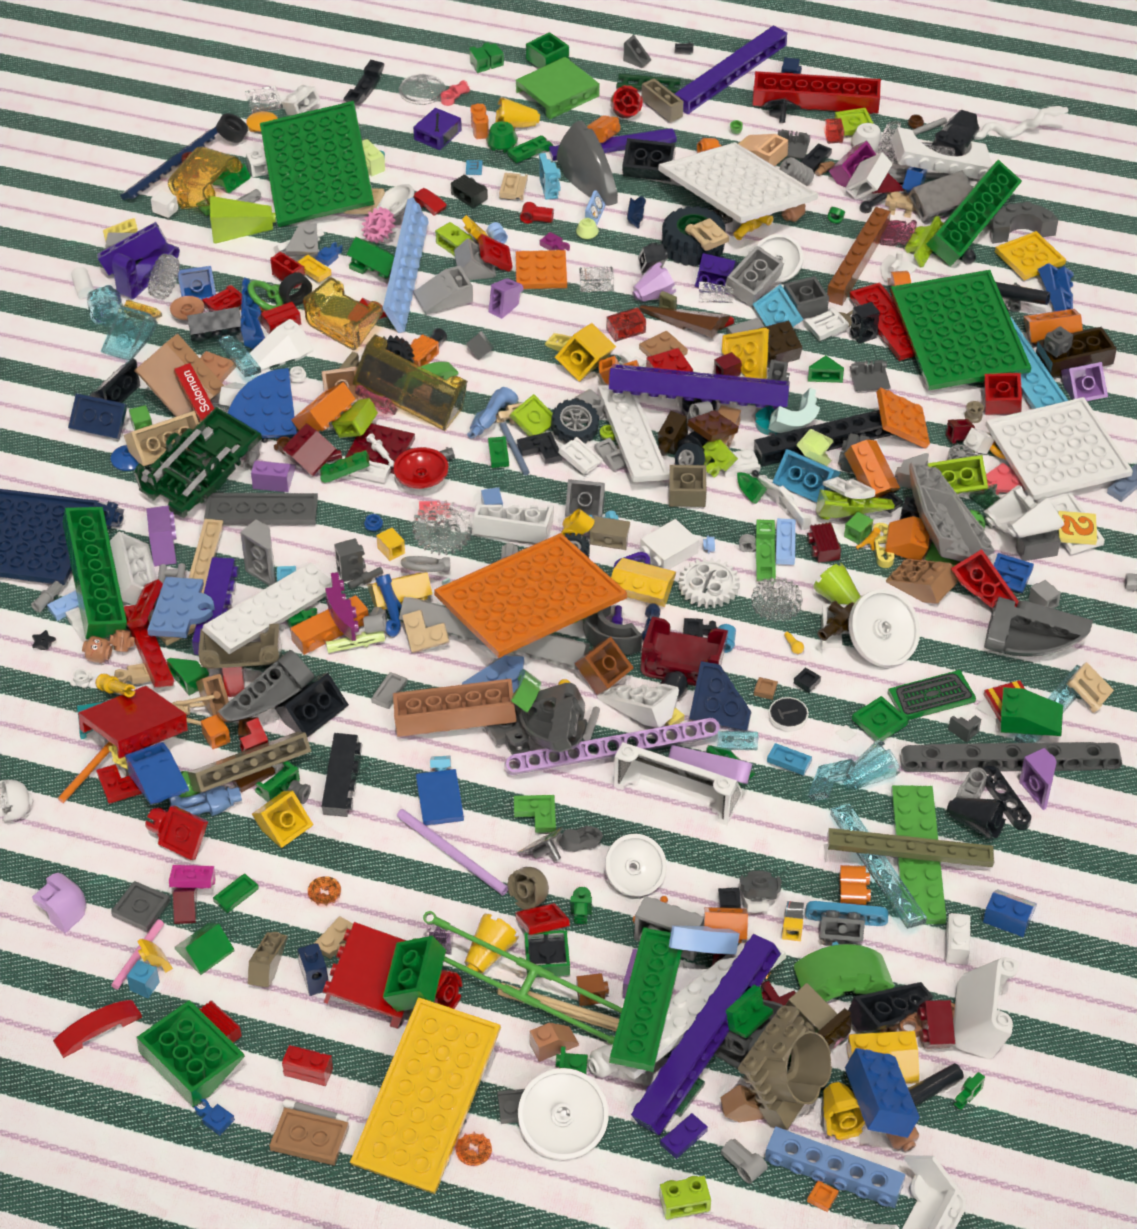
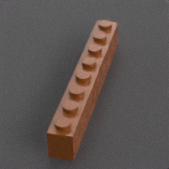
(858, 256)

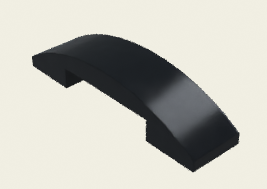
(367, 83)

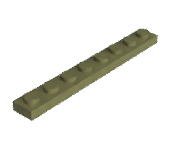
(910, 847)

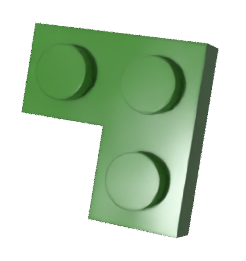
(539, 806)

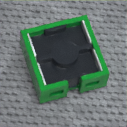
(549, 951)

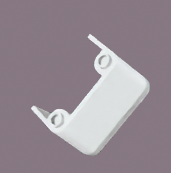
(937, 1196)

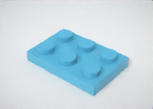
(777, 308)

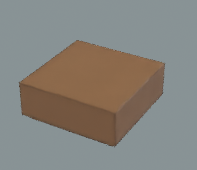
(765, 688)

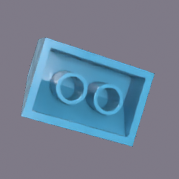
(803, 475)

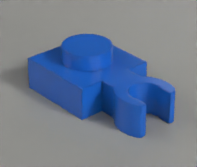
(329, 255)
(215, 1118)

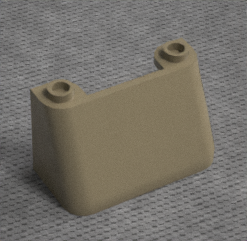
(251, 654)

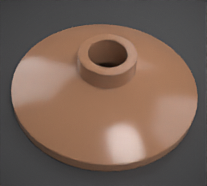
(186, 306)

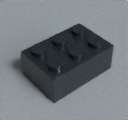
(644, 157)

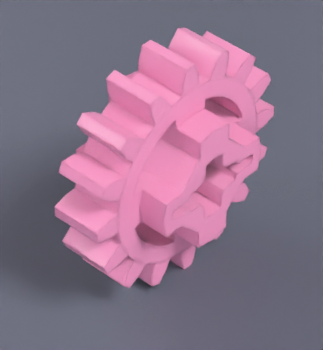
(378, 225)

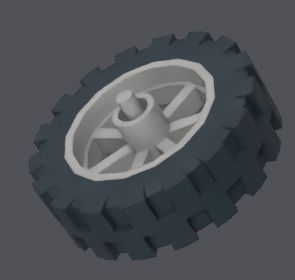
(575, 410)

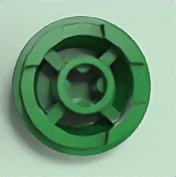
(501, 136)

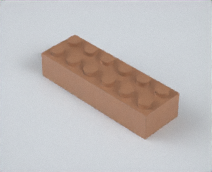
(454, 707)

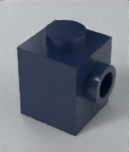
(791, 65)

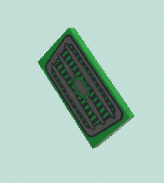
(932, 695)

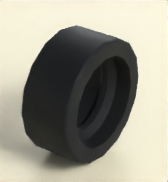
(231, 127)
(289, 283)

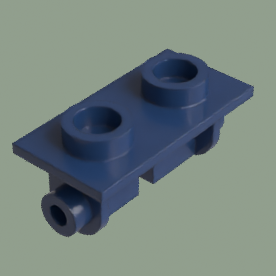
(636, 211)

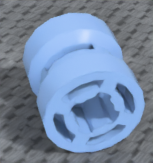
(496, 232)

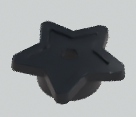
(42, 645)

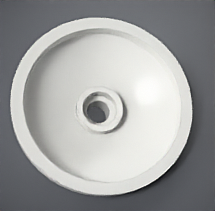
(396, 199)
(786, 250)
(648, 862)

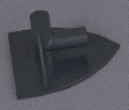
(779, 107)

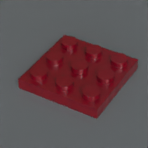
(393, 440)

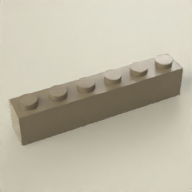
(249, 761)

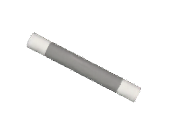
(314, 1110)

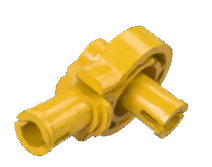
(750, 225)

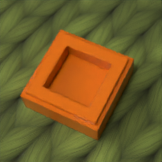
(822, 1196)

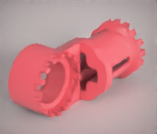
(454, 92)

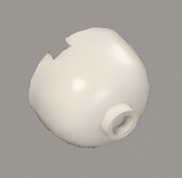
(13, 800)

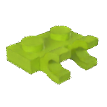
(722, 455)

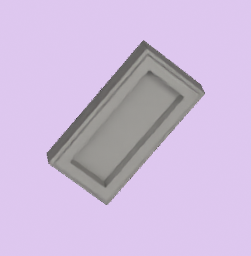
(392, 684)

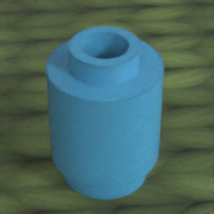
(731, 636)

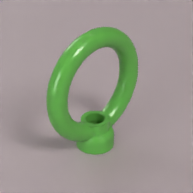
(257, 283)

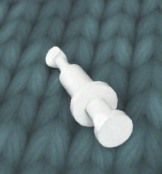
(377, 445)

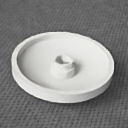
(884, 627)
(563, 1114)

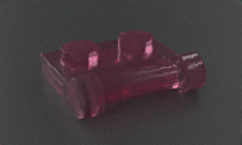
(383, 403)

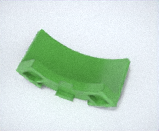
(843, 969)

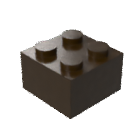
(783, 343)

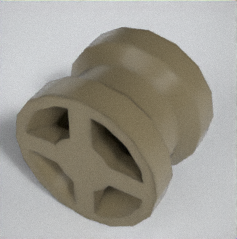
(974, 411)

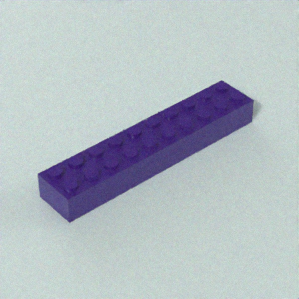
(699, 385)

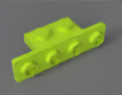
(920, 238)

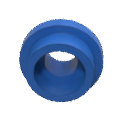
(373, 522)

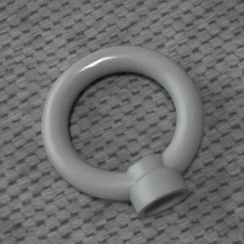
(436, 565)

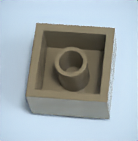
(687, 485)

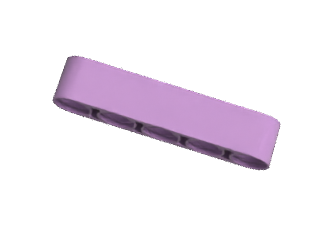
(717, 764)

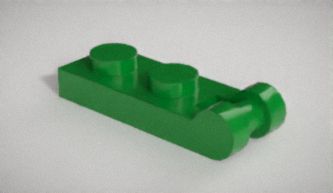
(529, 149)
(344, 466)

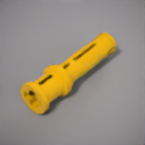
(112, 685)

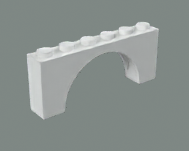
(915, 154)

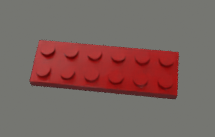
(890, 324)

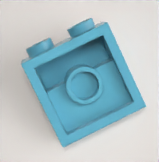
(549, 177)

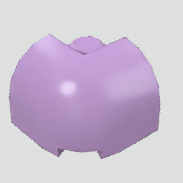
(61, 901)

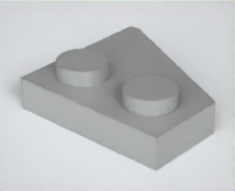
(304, 240)

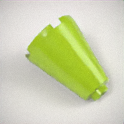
(837, 585)

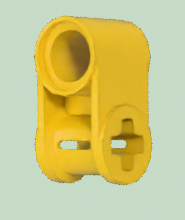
(577, 523)

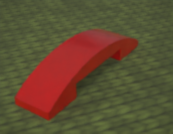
(95, 1023)

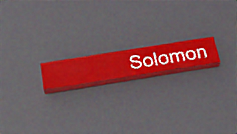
(194, 390)

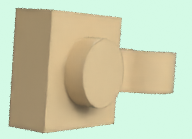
(504, 415)

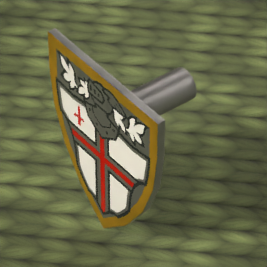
(549, 846)

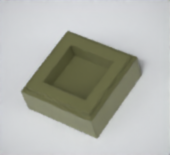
(667, 300)

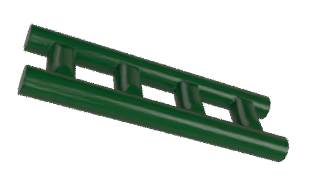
(641, 79)

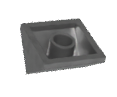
(585, 495)

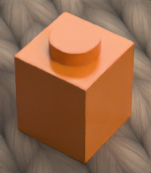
(215, 731)

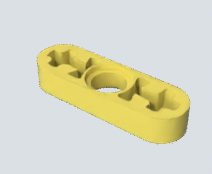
(879, 551)

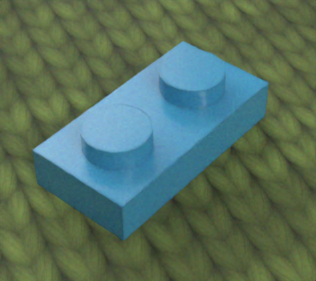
(789, 759)

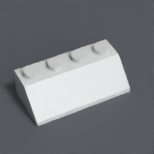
(132, 565)

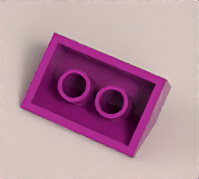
(847, 165)

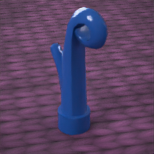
(392, 604)

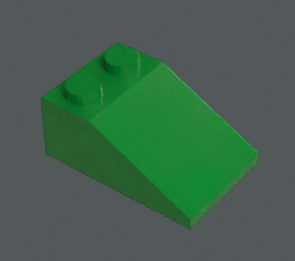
(1030, 713)

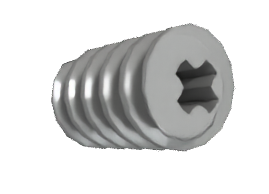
(797, 170)

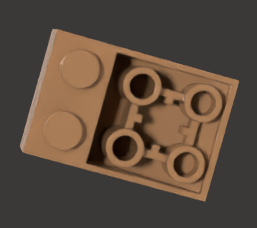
(923, 579)

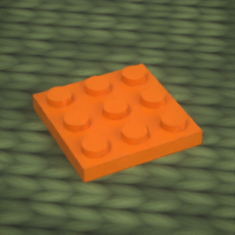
(541, 269)
(902, 418)

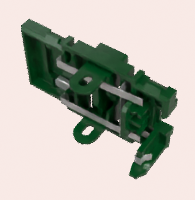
(217, 437)

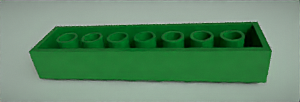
(974, 213)
(94, 571)

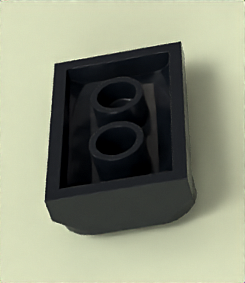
(958, 132)

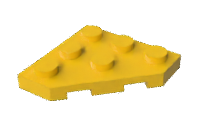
(752, 350)

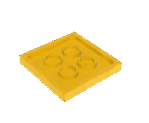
(1029, 254)

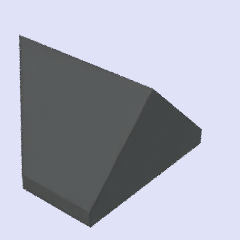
(635, 53)

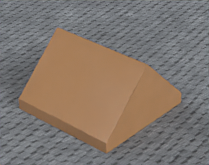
(334, 377)

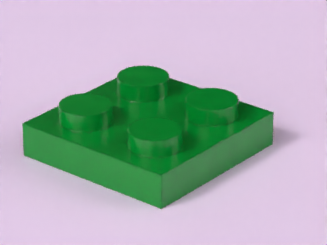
(880, 719)

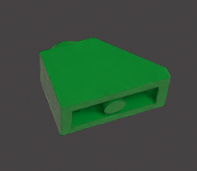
(187, 673)

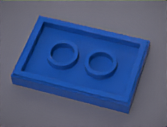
(439, 797)

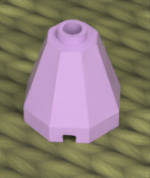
(653, 283)

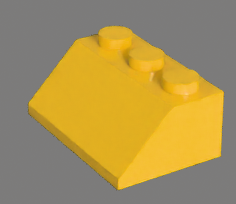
(644, 581)
(411, 585)
(899, 1044)

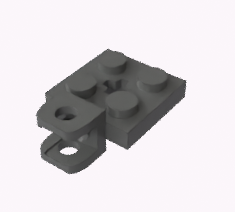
(512, 734)

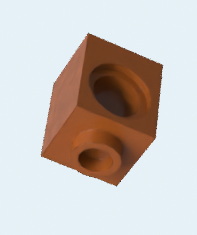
(594, 984)

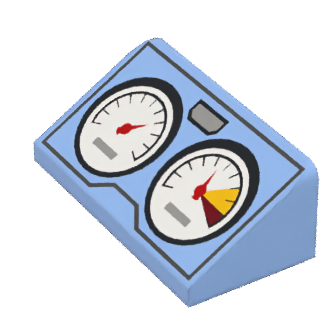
(595, 207)

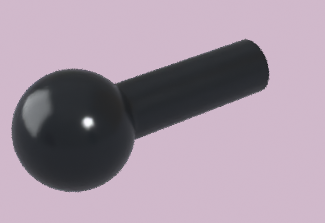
(866, 207)

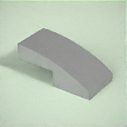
(610, 454)

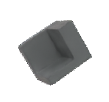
(480, 345)
(964, 729)

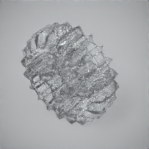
(163, 276)
(772, 600)

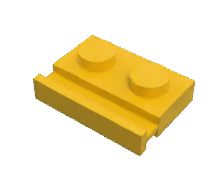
(472, 228)

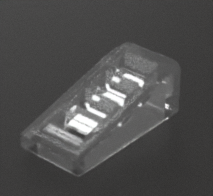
(706, 290)

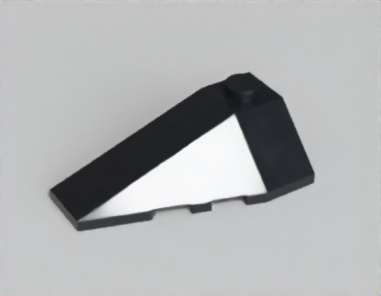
(887, 1007)

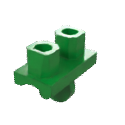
(581, 904)

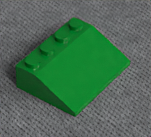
(189, 1052)

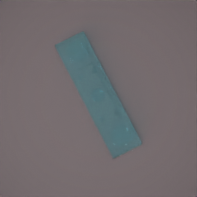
(239, 356)

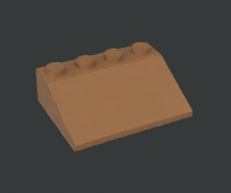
(160, 375)

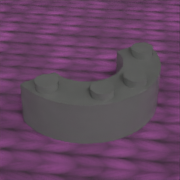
(1023, 216)
(598, 629)

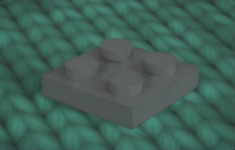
(140, 906)

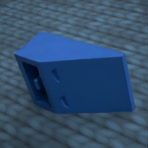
(156, 773)

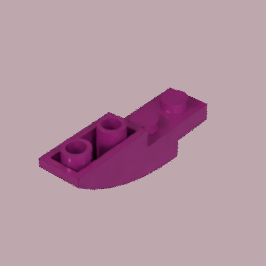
(340, 608)

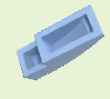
(704, 939)

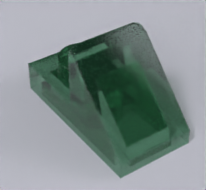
(986, 497)

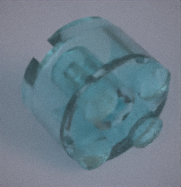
(104, 304)

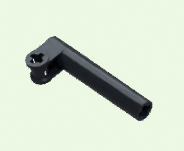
(1023, 293)
(935, 1083)

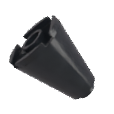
(980, 815)

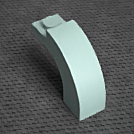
(784, 420)

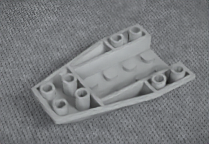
(946, 516)

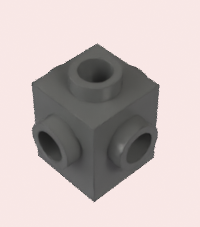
(1058, 341)

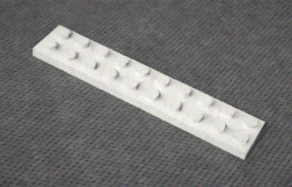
(687, 1005)

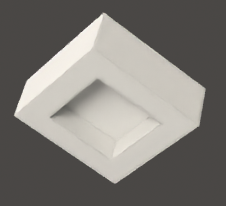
(755, 905)

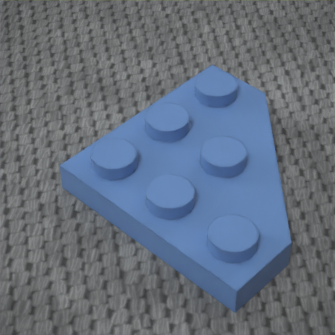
(504, 668)

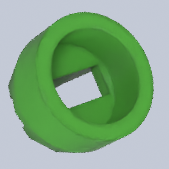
(736, 126)

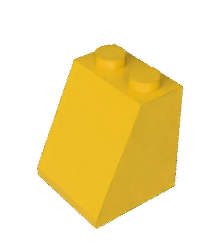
(585, 351)

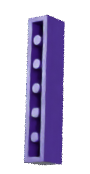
(219, 587)

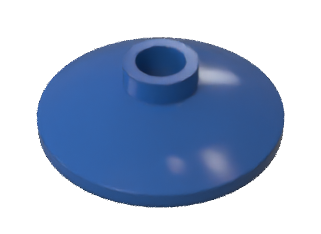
(123, 460)

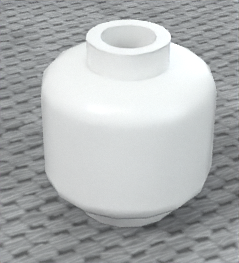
(598, 1065)

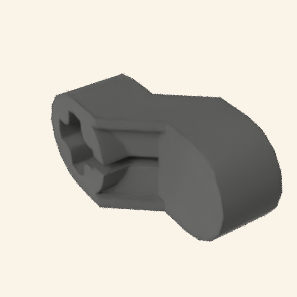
(578, 839)

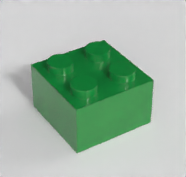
(546, 50)

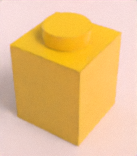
(390, 544)

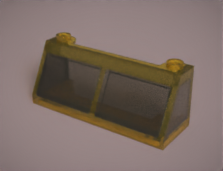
(409, 385)

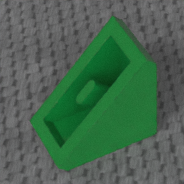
(826, 371)

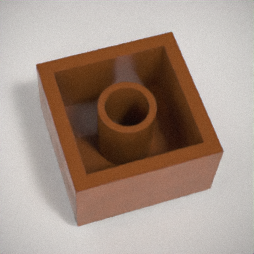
(604, 665)

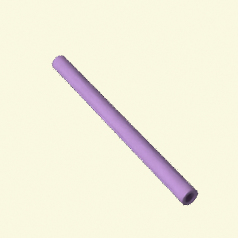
(453, 852)

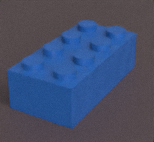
(881, 1092)

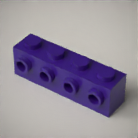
(134, 246)

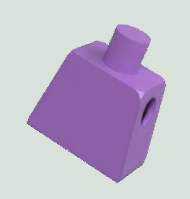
(504, 297)

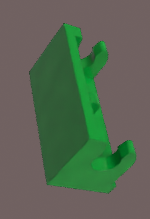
(278, 783)

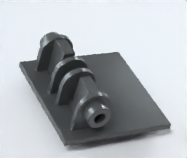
(796, 144)
(870, 376)

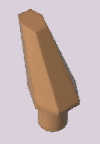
(824, 167)

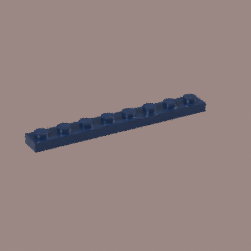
(165, 168)

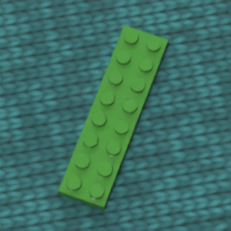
(916, 817)

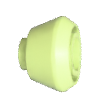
(587, 229)

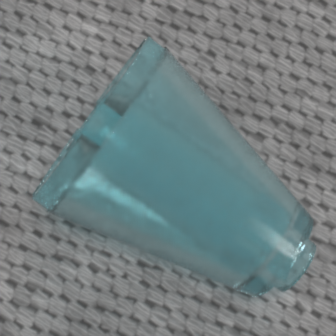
(873, 766)

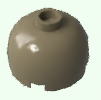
(528, 887)

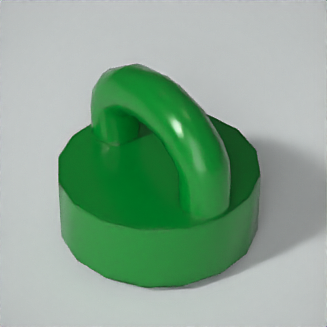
(836, 212)

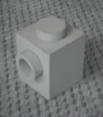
(1044, 594)

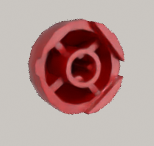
(626, 102)
(448, 989)

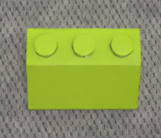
(963, 473)

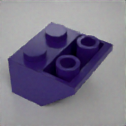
(715, 270)

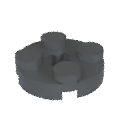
(760, 885)

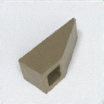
(266, 959)

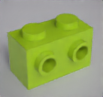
(685, 1197)

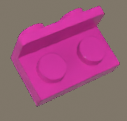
(192, 876)

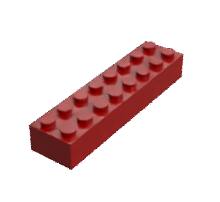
(818, 91)

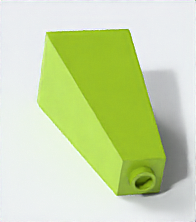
(238, 219)

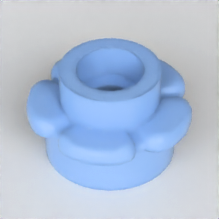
(709, 544)

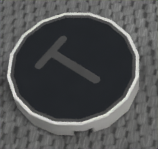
(788, 714)

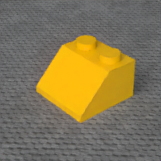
(283, 818)

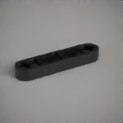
(1008, 796)

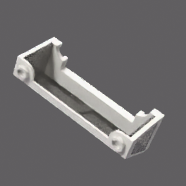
(637, 763)

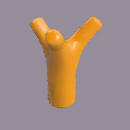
(870, 539)

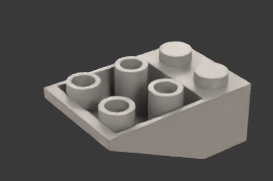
(445, 291)

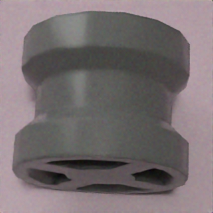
(301, 791)

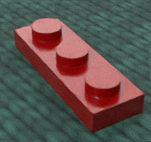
(145, 604)

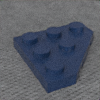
(718, 699)

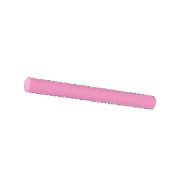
(136, 956)

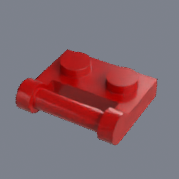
(224, 300)

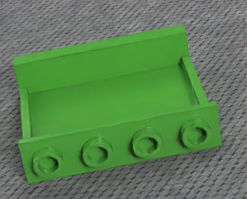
(559, 87)

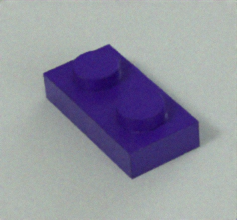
(684, 1135)

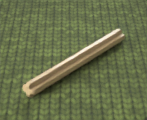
(572, 1010)

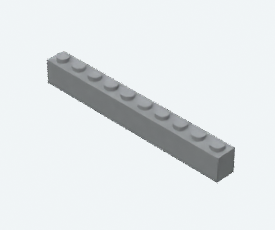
(552, 646)

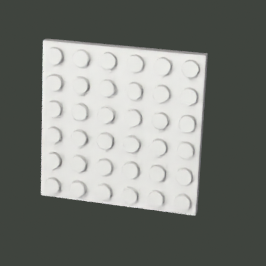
(1058, 448)

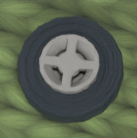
(690, 452)

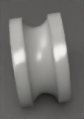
(747, 538)

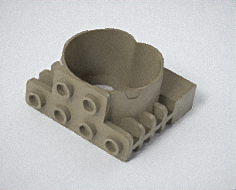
(767, 1061)

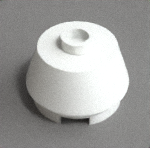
(867, 132)

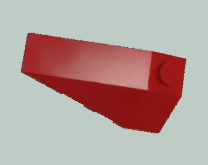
(982, 579)

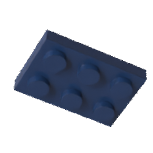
(97, 416)

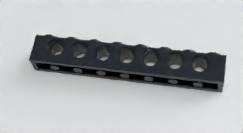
(772, 448)

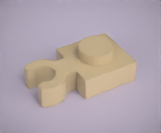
(134, 673)

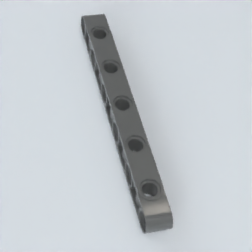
(1009, 756)

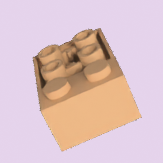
(767, 146)

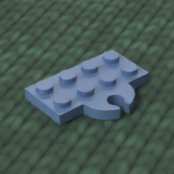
(180, 607)

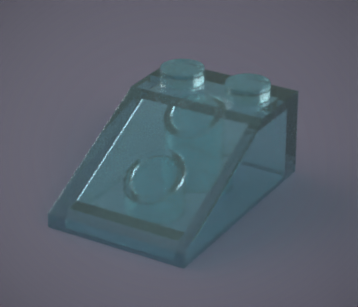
(129, 333)

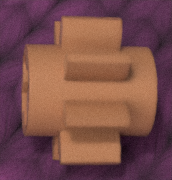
(122, 640)

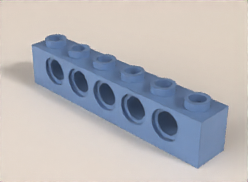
(829, 1157)

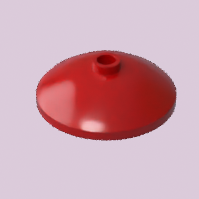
(420, 467)

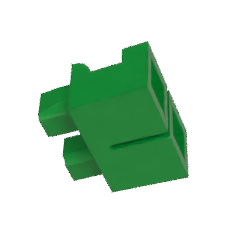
(486, 57)

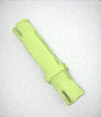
(361, 640)

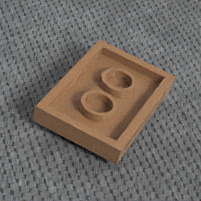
(309, 1136)

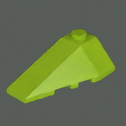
(835, 505)

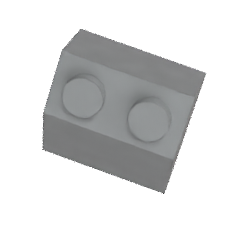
(469, 258)

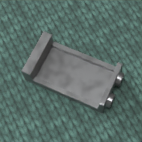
(939, 195)

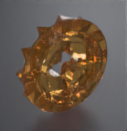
(325, 883)
(471, 1157)

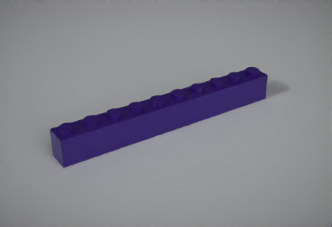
(732, 68)
(703, 1036)

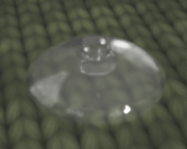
(421, 89)

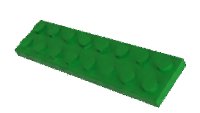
(646, 1002)

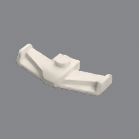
(785, 501)

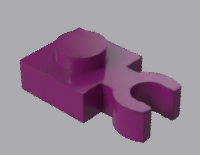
(553, 242)

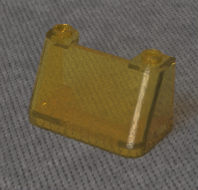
(195, 176)
(339, 315)

